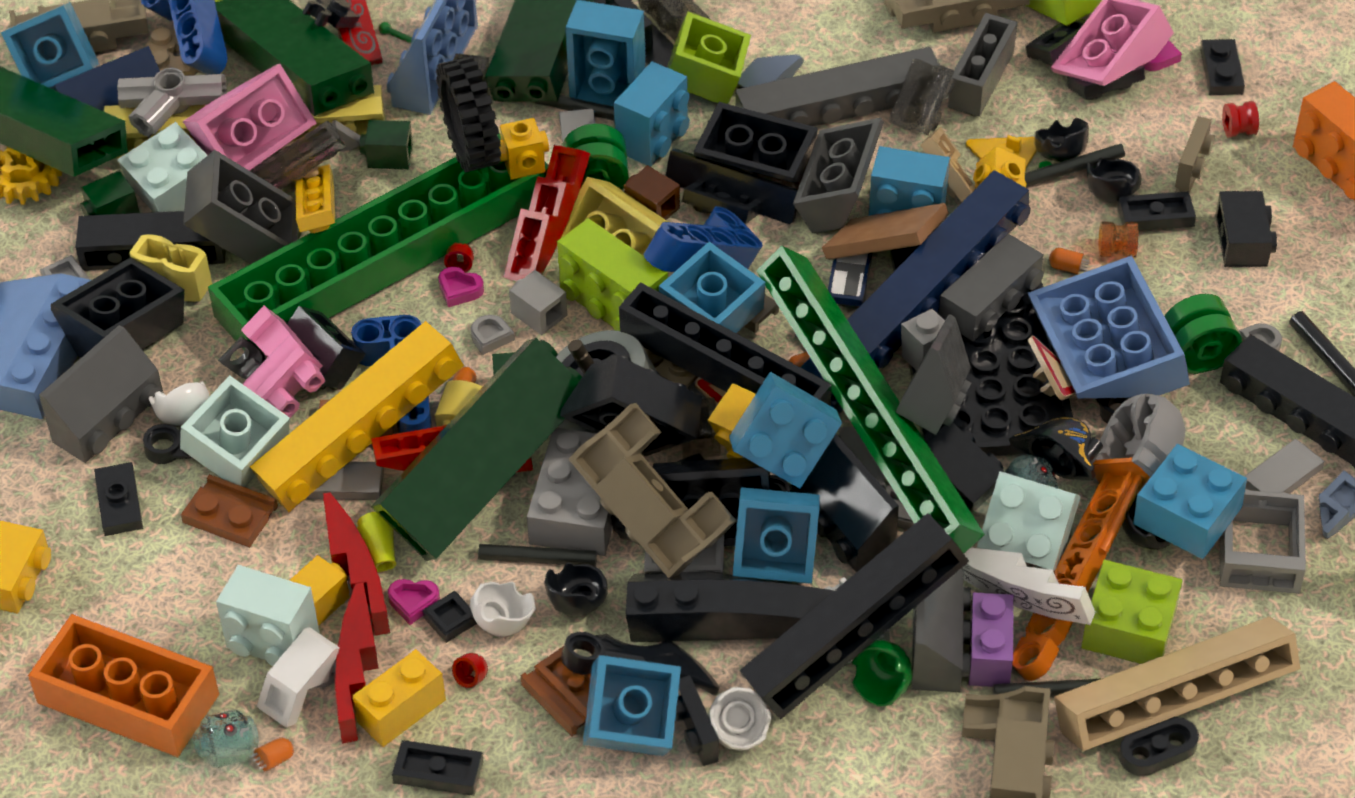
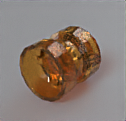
(1126, 239)

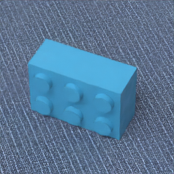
(603, 50)

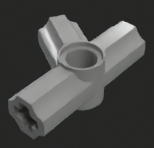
(166, 95)

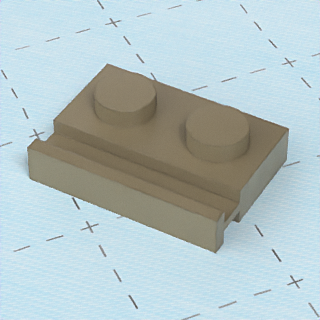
(1192, 159)

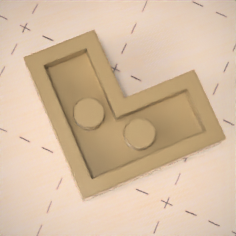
(958, 181)

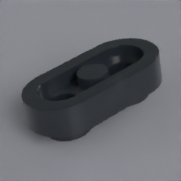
(1155, 746)

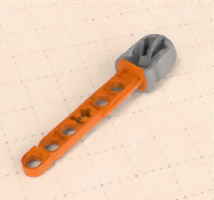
(1133, 448)

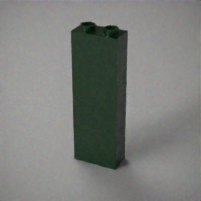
(531, 52)
(316, 61)
(56, 126)
(479, 450)

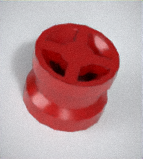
(1240, 119)

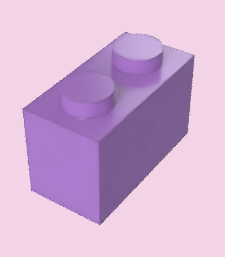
(991, 639)

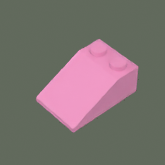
(1115, 41)
(252, 119)

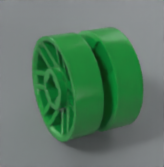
(606, 152)
(1203, 331)

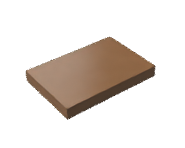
(885, 231)

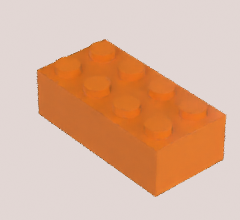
(1328, 134)
(124, 685)

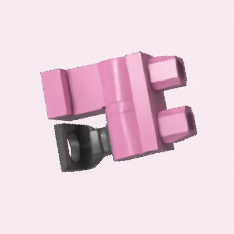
(286, 368)

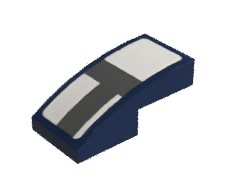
(849, 279)

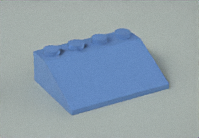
(443, 33)
(1111, 333)
(31, 340)

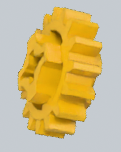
(25, 177)

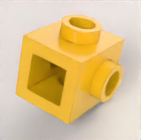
(523, 148)
(1002, 162)

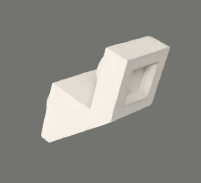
(300, 668)

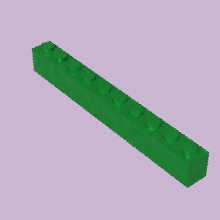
(866, 396)

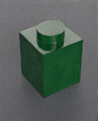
(387, 144)
(109, 196)

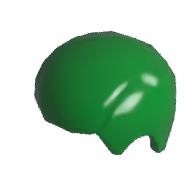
(882, 673)

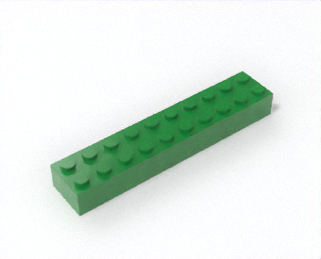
(373, 244)

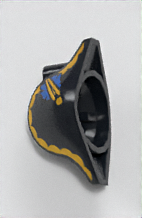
(1064, 444)

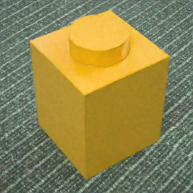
(327, 585)

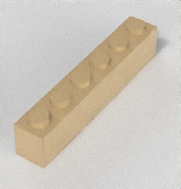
(1177, 683)

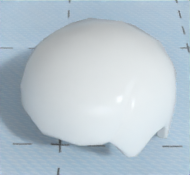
(179, 403)
(501, 608)
(739, 718)

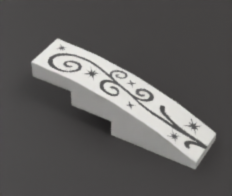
(1032, 587)

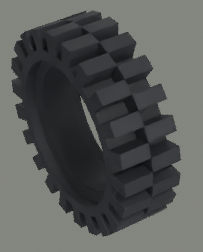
(468, 114)

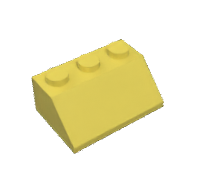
(615, 213)

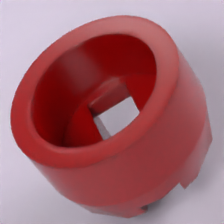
(452, 255)
(465, 665)

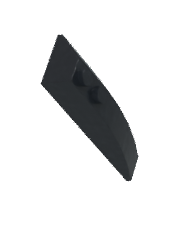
(714, 607)

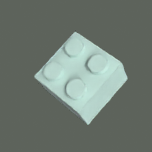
(160, 168)
(233, 431)
(1029, 520)
(264, 613)

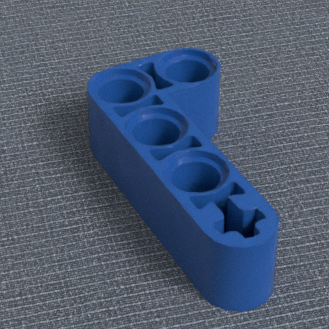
(196, 32)
(680, 241)
(378, 337)

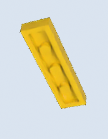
(315, 201)

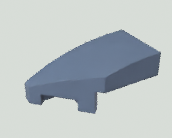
(770, 69)
(1337, 504)

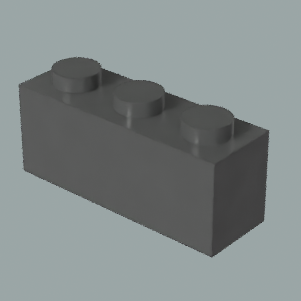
(982, 64)
(992, 286)

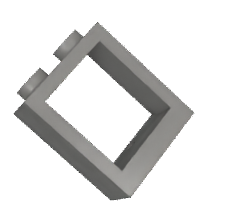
(1260, 570)

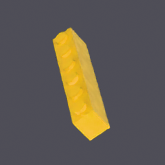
(356, 415)

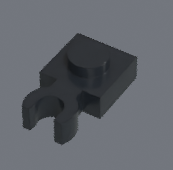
(334, 12)

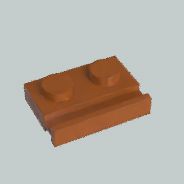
(229, 511)
(559, 691)

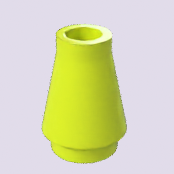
(379, 540)

